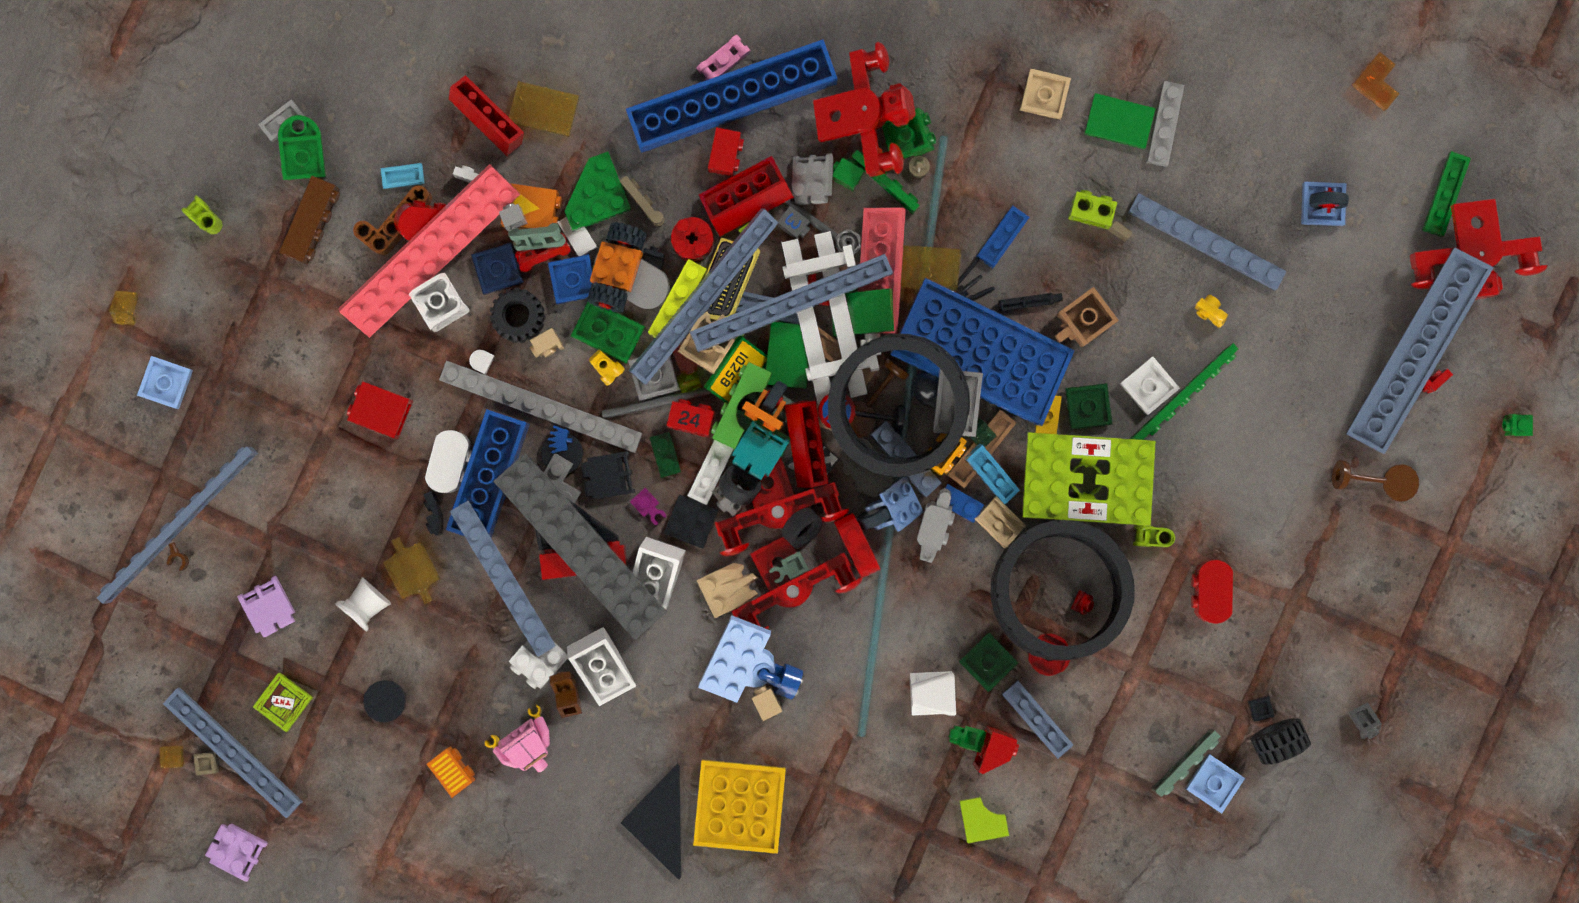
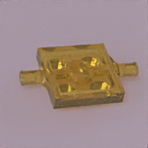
(411, 570)

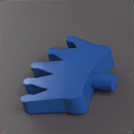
(560, 439)

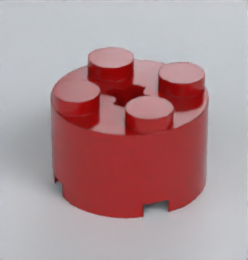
(685, 230)

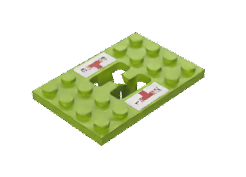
(1050, 477)

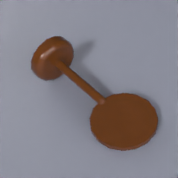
(861, 425)
(1398, 482)

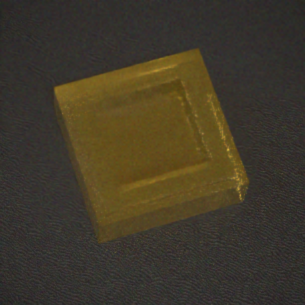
(171, 756)

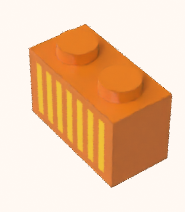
(451, 771)

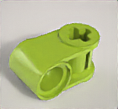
(201, 213)
(1149, 536)

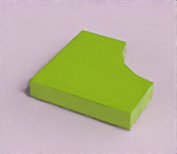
(980, 822)

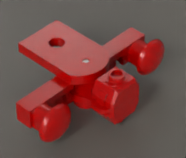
(866, 112)
(1481, 243)

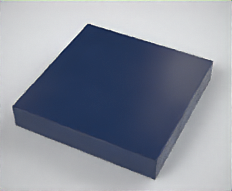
(497, 268)

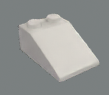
(658, 568)
(600, 666)

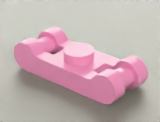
(723, 58)

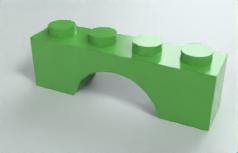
(752, 380)

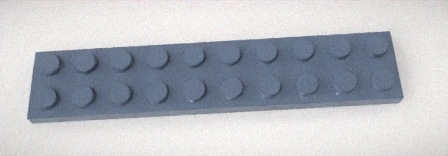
(1419, 350)

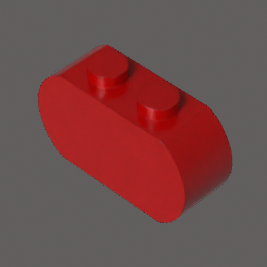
(413, 217)
(857, 545)
(1213, 591)

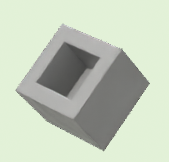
(512, 216)

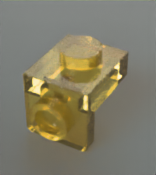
(123, 307)

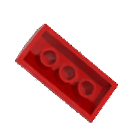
(744, 194)

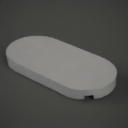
(649, 287)

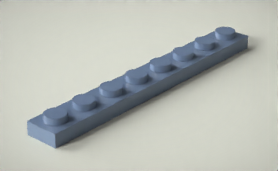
(1207, 242)
(502, 578)
(232, 752)

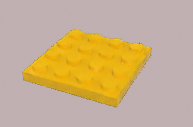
(739, 806)

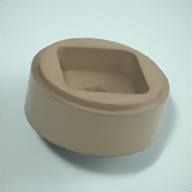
(919, 166)

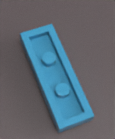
(992, 473)

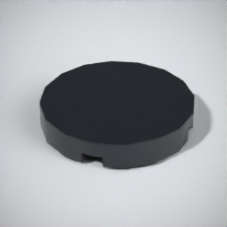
(573, 454)
(384, 701)

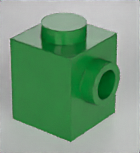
(847, 173)

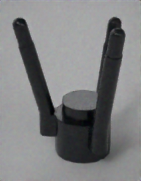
(962, 290)

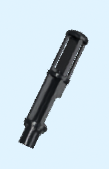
(1029, 301)

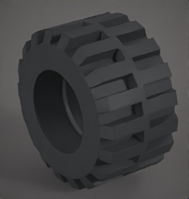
(504, 303)
(1281, 741)

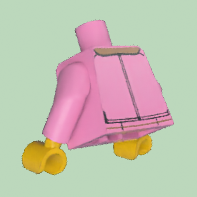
(524, 745)

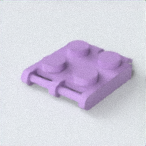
(268, 607)
(235, 850)

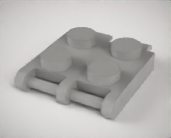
(812, 180)

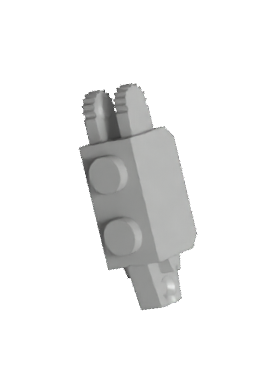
(934, 525)

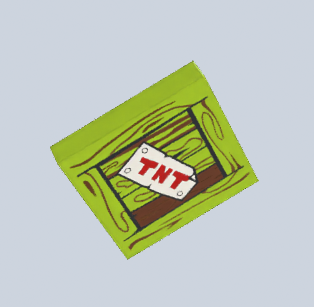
(283, 702)

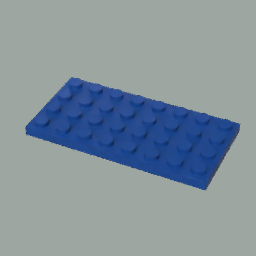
(1016, 362)

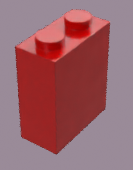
(379, 410)

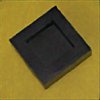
(1260, 708)

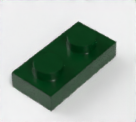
(665, 455)

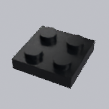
(691, 521)

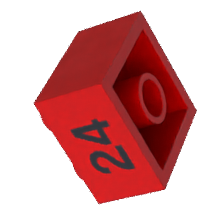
(690, 418)

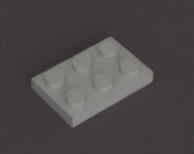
(946, 405)

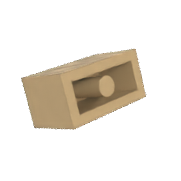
(766, 702)

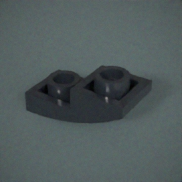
(435, 520)

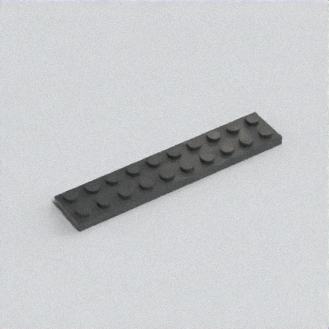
(580, 546)

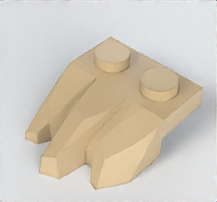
(708, 358)
(727, 589)

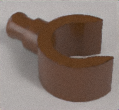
(174, 553)

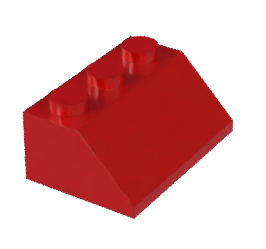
(996, 750)

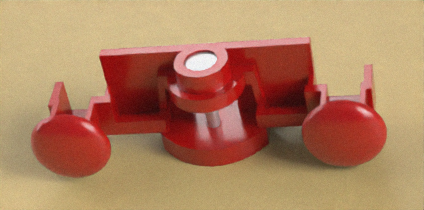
(775, 507)
(794, 591)

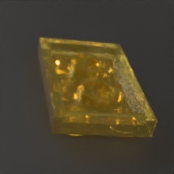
(544, 109)
(933, 263)

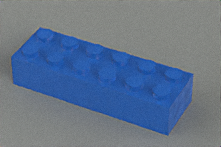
(493, 453)

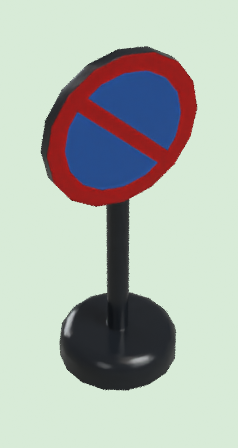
(897, 419)

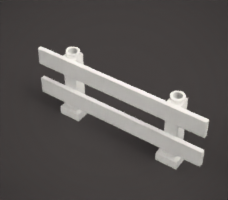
(829, 264)

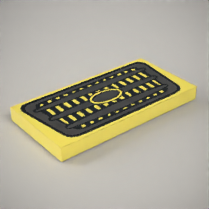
(730, 297)

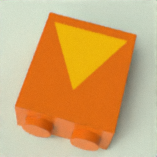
(537, 205)

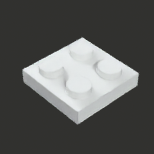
(1149, 386)

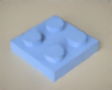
(164, 382)
(1215, 783)

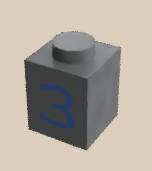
(794, 223)

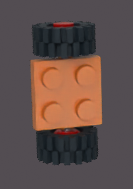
(616, 267)

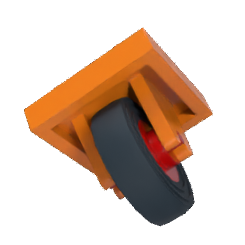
(772, 399)

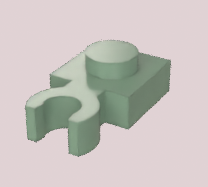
(792, 565)

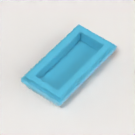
(402, 175)

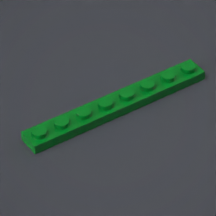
(1182, 396)

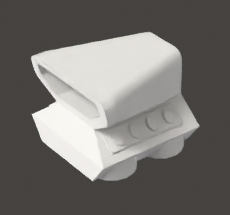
(438, 302)
(932, 693)

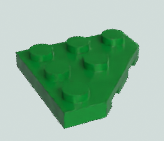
(596, 194)

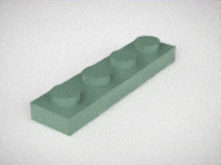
(1192, 756)

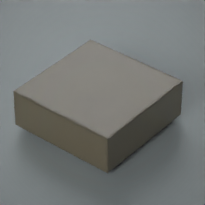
(1120, 231)
(206, 763)

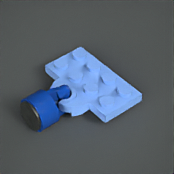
(744, 662)

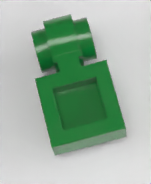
(967, 737)

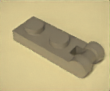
(643, 202)

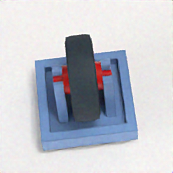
(1324, 203)

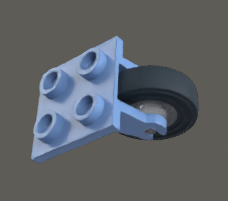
(896, 507)

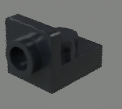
(654, 257)

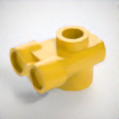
(1209, 309)
(608, 370)

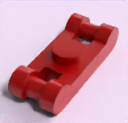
(529, 258)

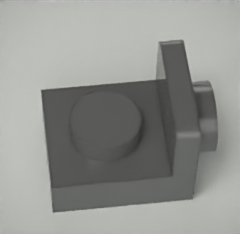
(1366, 721)

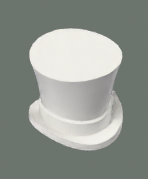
(363, 603)

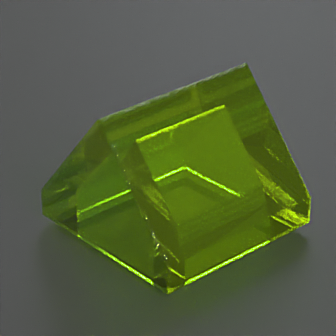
(688, 382)

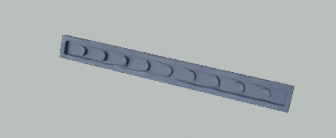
(703, 296)
(791, 303)
(171, 530)

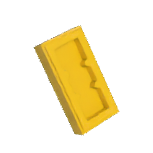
(1051, 422)

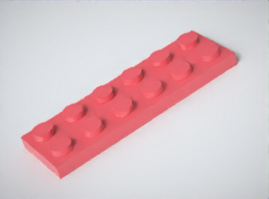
(884, 235)

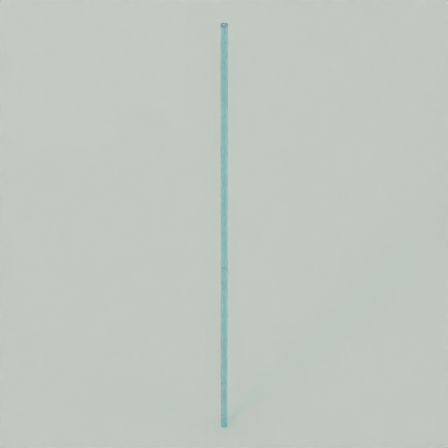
(890, 529)

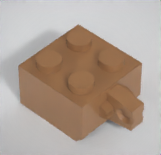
(1085, 318)

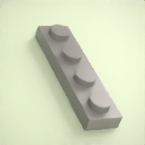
(1165, 124)

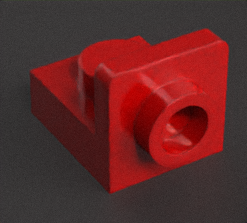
(1436, 380)

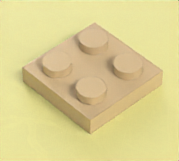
(1045, 94)

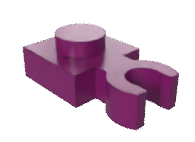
(646, 504)

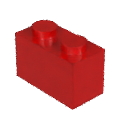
(725, 152)

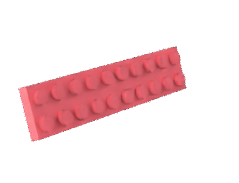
(429, 250)

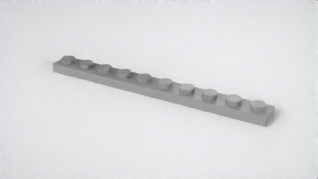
(540, 406)

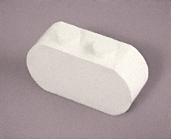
(448, 461)

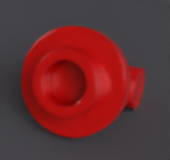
(1083, 603)

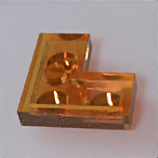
(1371, 82)

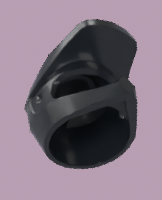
(925, 388)

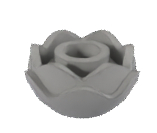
(848, 235)

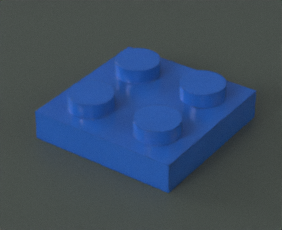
(571, 278)

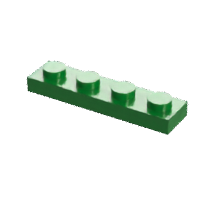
(893, 187)
(1446, 194)

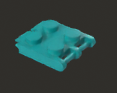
(758, 451)

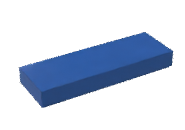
(1002, 237)

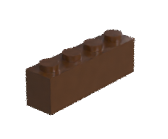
(310, 220)

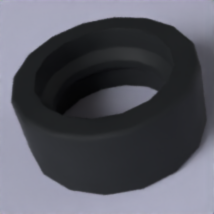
(733, 492)
(802, 527)

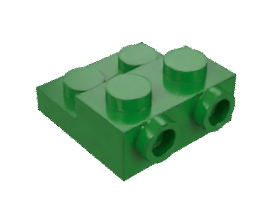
(912, 138)

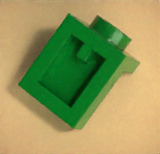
(1518, 425)

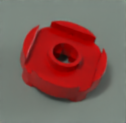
(1049, 667)

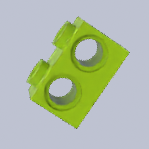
(1091, 215)

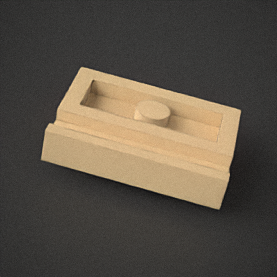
(1000, 522)

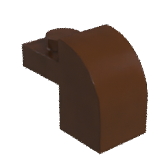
(566, 694)

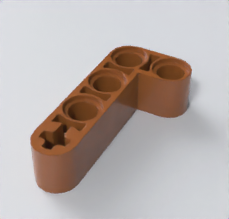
(383, 232)

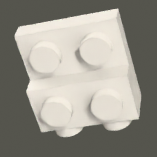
(537, 668)

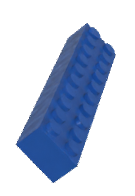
(732, 96)

